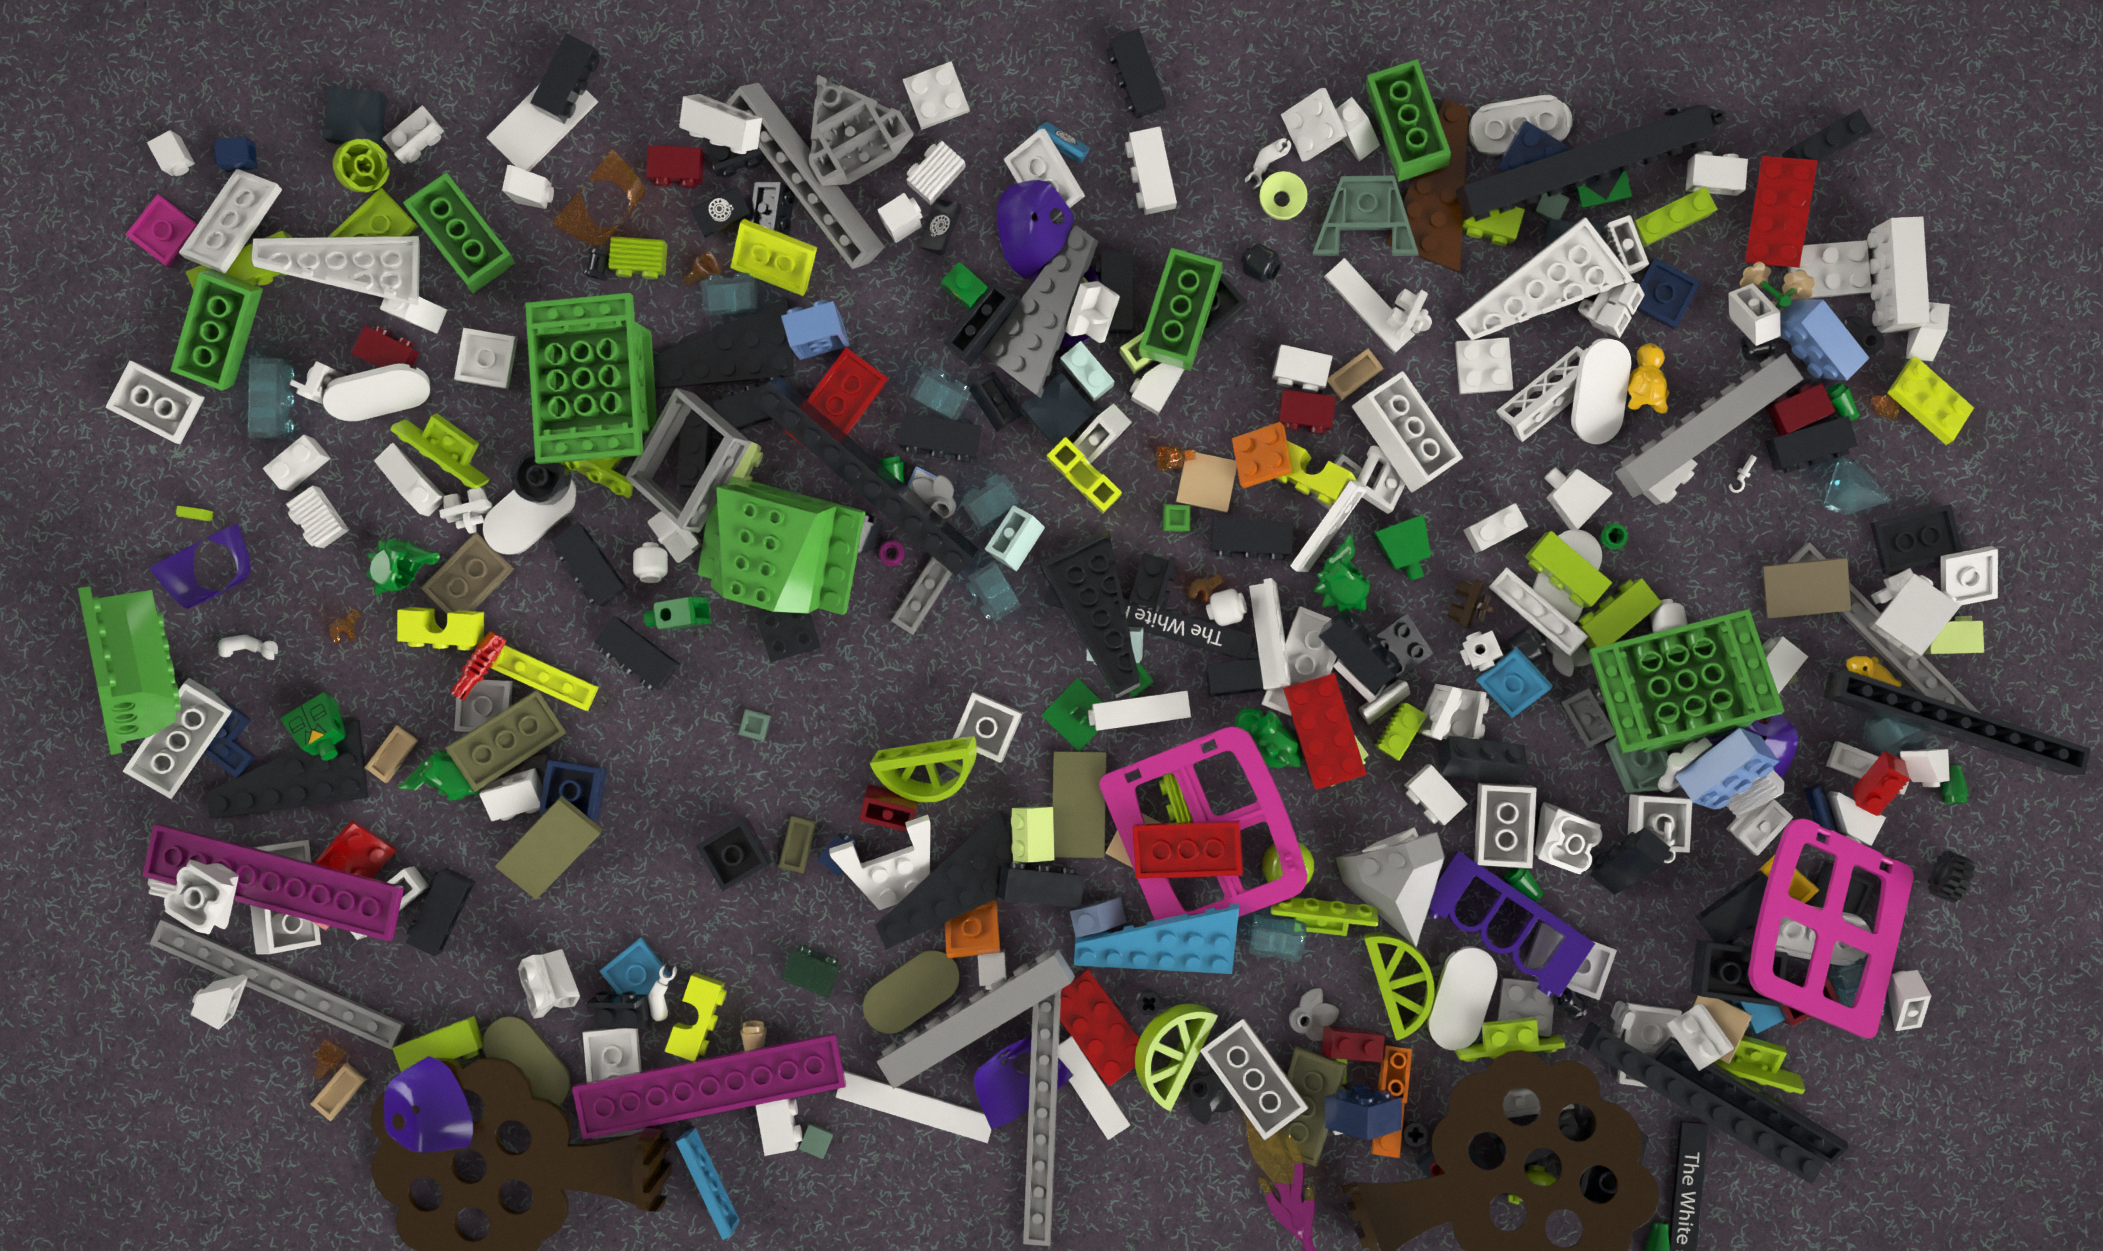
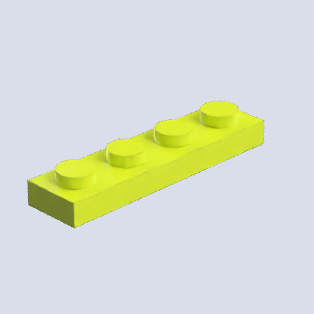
(545, 677)

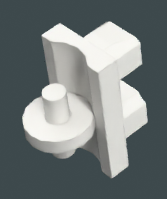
(1411, 316)
(456, 511)

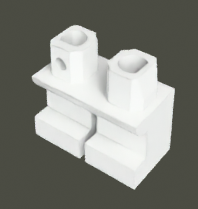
(1613, 308)

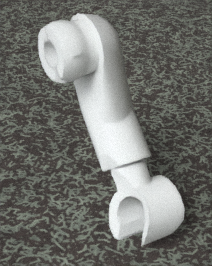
(1267, 155)
(228, 645)
(656, 996)

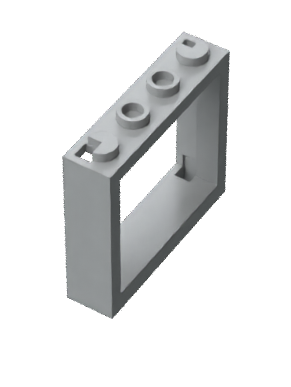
(717, 473)

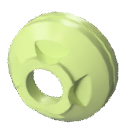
(1287, 183)

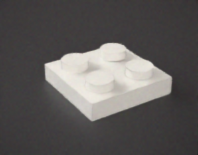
(936, 95)
(1313, 124)
(485, 358)
(1484, 365)
(1971, 575)
(1439, 710)

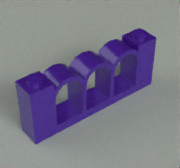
(1564, 959)

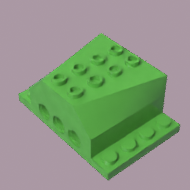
(589, 378)
(780, 548)
(130, 665)
(1686, 683)

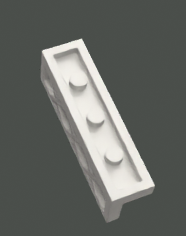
(1552, 401)
(1270, 635)

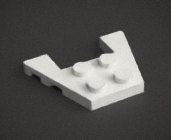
(892, 875)

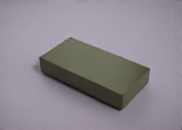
(797, 844)

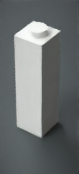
(1139, 710)

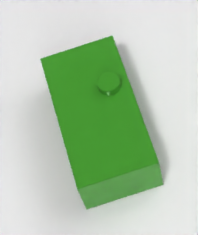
(1408, 120)
(459, 232)
(1180, 309)
(216, 329)

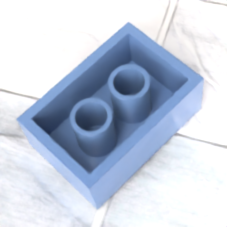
(815, 329)
(1820, 340)
(1727, 769)

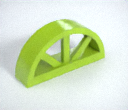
(887, 761)
(1383, 976)
(1183, 1057)

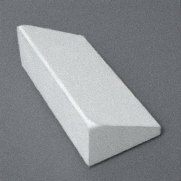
(1385, 701)

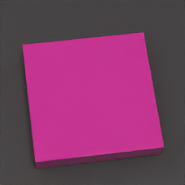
(162, 230)

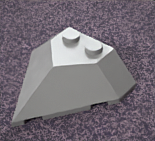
(852, 134)
(1397, 881)

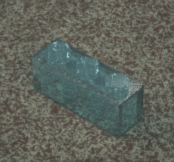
(270, 399)

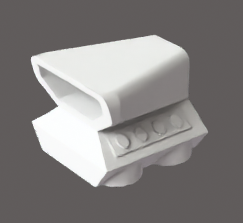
(1566, 838)
(202, 896)
(547, 982)

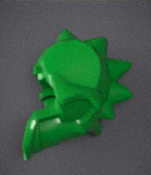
(397, 564)
(1341, 581)
(1272, 739)
(441, 772)

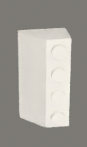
(172, 752)
(278, 931)

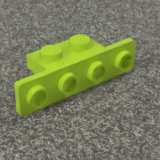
(445, 446)
(603, 472)
(1326, 916)
(1510, 1036)
(1761, 1063)

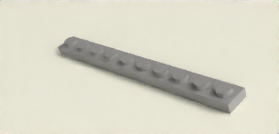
(1917, 672)
(278, 983)
(1042, 1121)

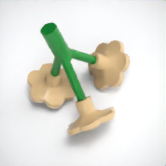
(1796, 284)

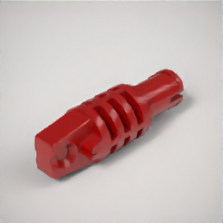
(478, 664)

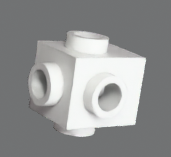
(1488, 643)

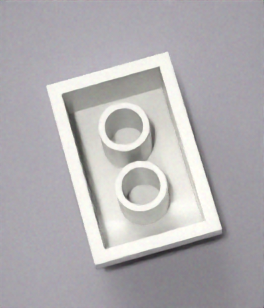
(155, 402)

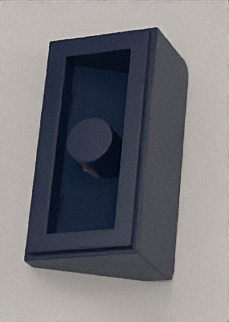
(1820, 808)

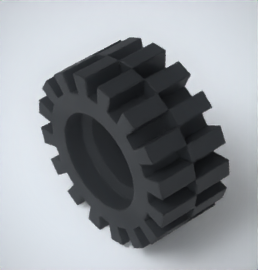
(1951, 876)

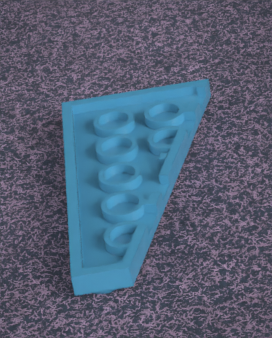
(1170, 944)

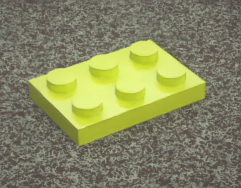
(773, 257)
(1930, 400)

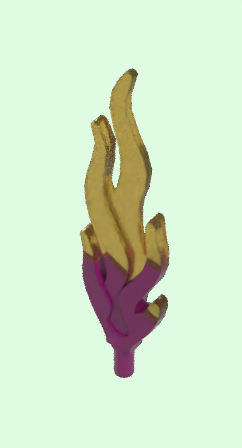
(1289, 1179)

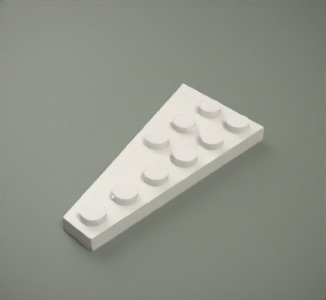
(362, 264)
(1559, 275)

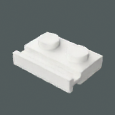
(1760, 826)

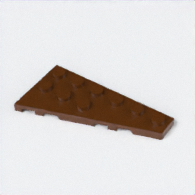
(1432, 198)

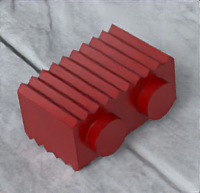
(1881, 783)

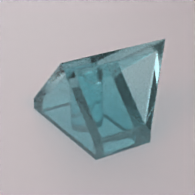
(1852, 489)

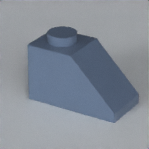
(1097, 916)

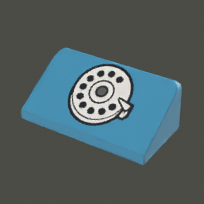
(1065, 143)

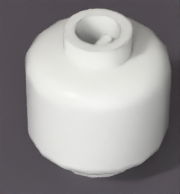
(650, 563)
(1226, 607)
(1667, 616)

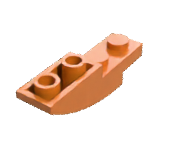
(1393, 1077)

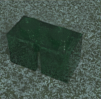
(811, 971)

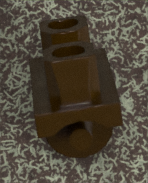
(1466, 614)

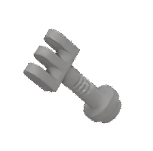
(1623, 1018)

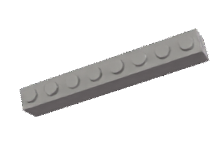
(790, 158)
(1709, 425)
(976, 1018)

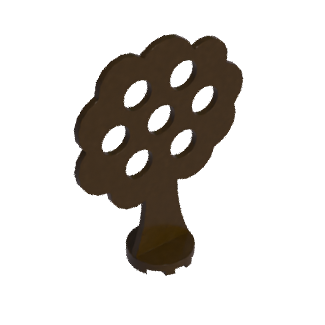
(620, 1168)
(1463, 1194)

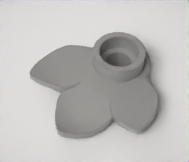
(936, 493)
(1563, 662)
(1317, 1015)

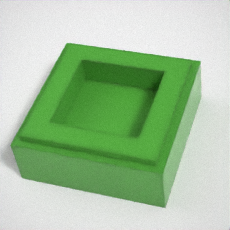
(1176, 518)

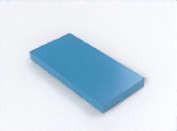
(708, 1182)

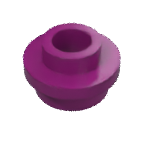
(883, 553)

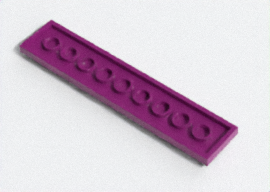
(282, 882)
(709, 1086)

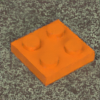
(1262, 455)
(973, 932)

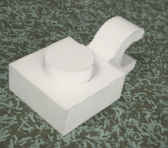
(1894, 584)

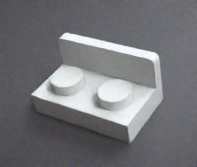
(414, 135)
(317, 380)
(1468, 718)
(1700, 1036)

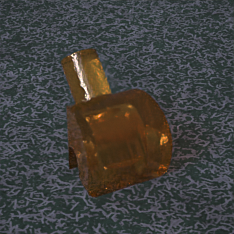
(702, 268)
(1886, 407)
(1172, 457)
(1204, 586)
(344, 626)
(328, 1058)

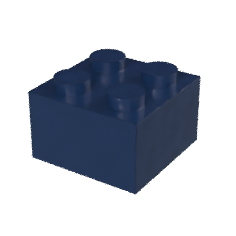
(577, 783)
(1363, 1112)

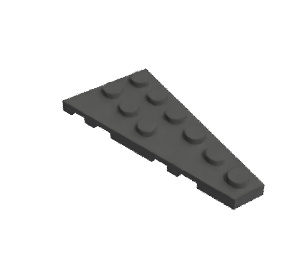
(1038, 322)

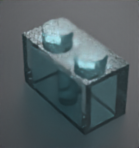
(729, 295)
(941, 395)
(991, 501)
(994, 592)

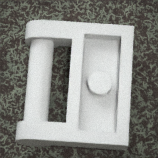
(1387, 485)
(1678, 762)

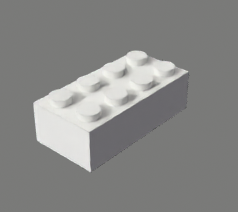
(1899, 275)
(1407, 431)
(1254, 1079)

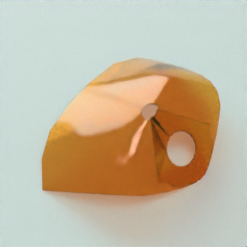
(575, 217)

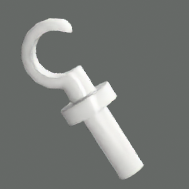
(1744, 473)
(1669, 841)

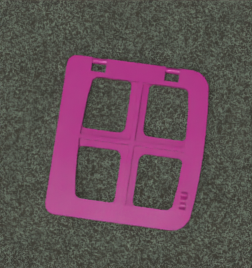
(1268, 808)
(1830, 927)

